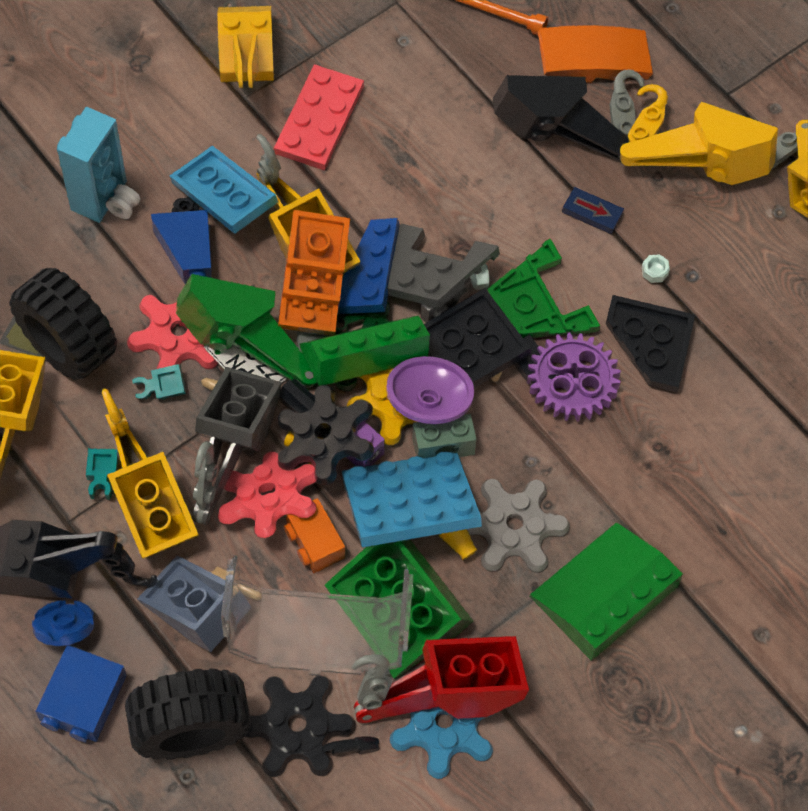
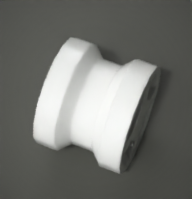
(123, 201)

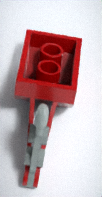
(458, 676)

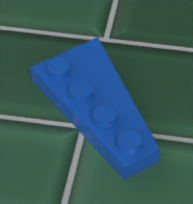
(366, 285)

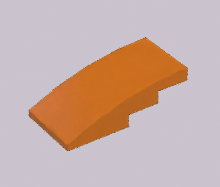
(594, 51)
(313, 272)

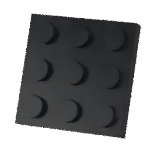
(476, 338)

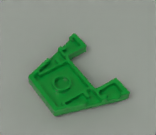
(529, 304)

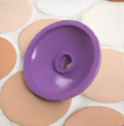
(430, 390)

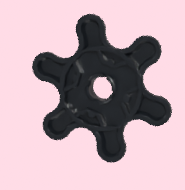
(327, 451)
(305, 744)

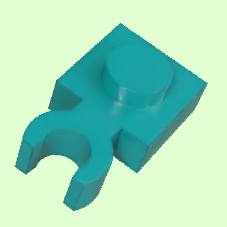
(165, 383)
(100, 464)

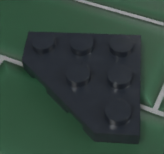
(652, 338)

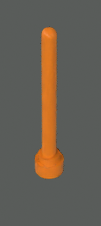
(532, 22)

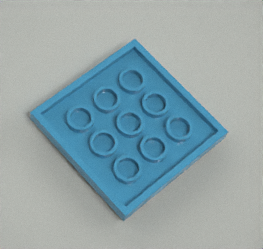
(410, 499)

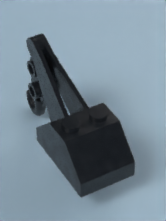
(47, 559)

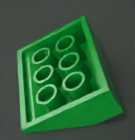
(380, 573)
(607, 589)

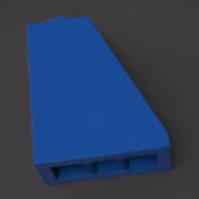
(185, 241)

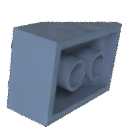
(188, 602)

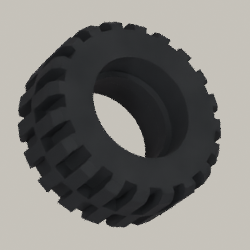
(63, 323)
(187, 714)

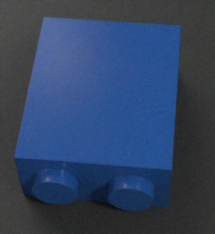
(80, 694)

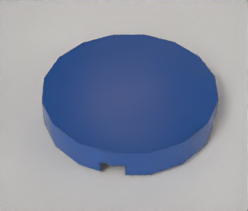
(63, 623)

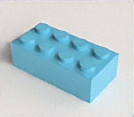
(91, 163)

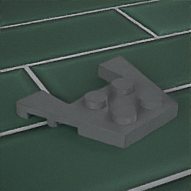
(431, 277)

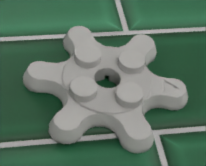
(521, 542)

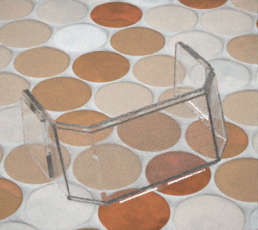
(313, 628)

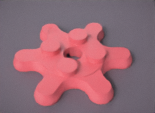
(158, 337)
(269, 507)

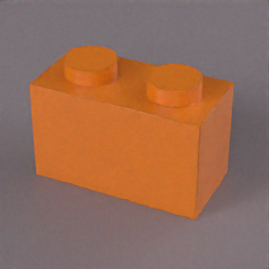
(316, 538)

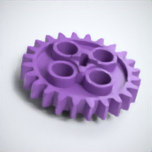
(576, 399)

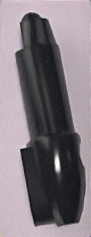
(361, 744)

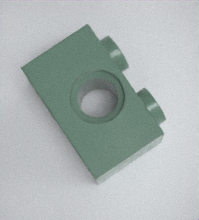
(453, 437)

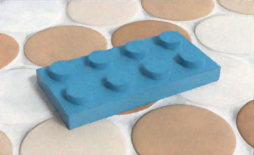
(224, 189)

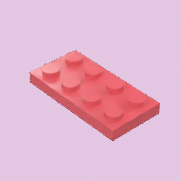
(319, 117)

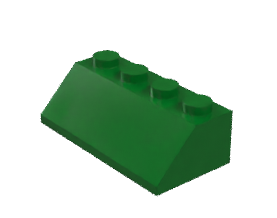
(366, 349)

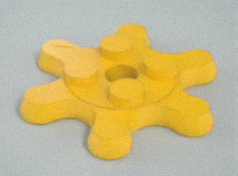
(390, 418)

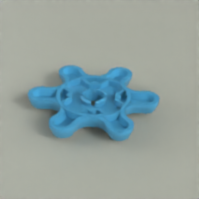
(441, 742)

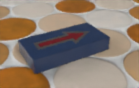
(593, 210)

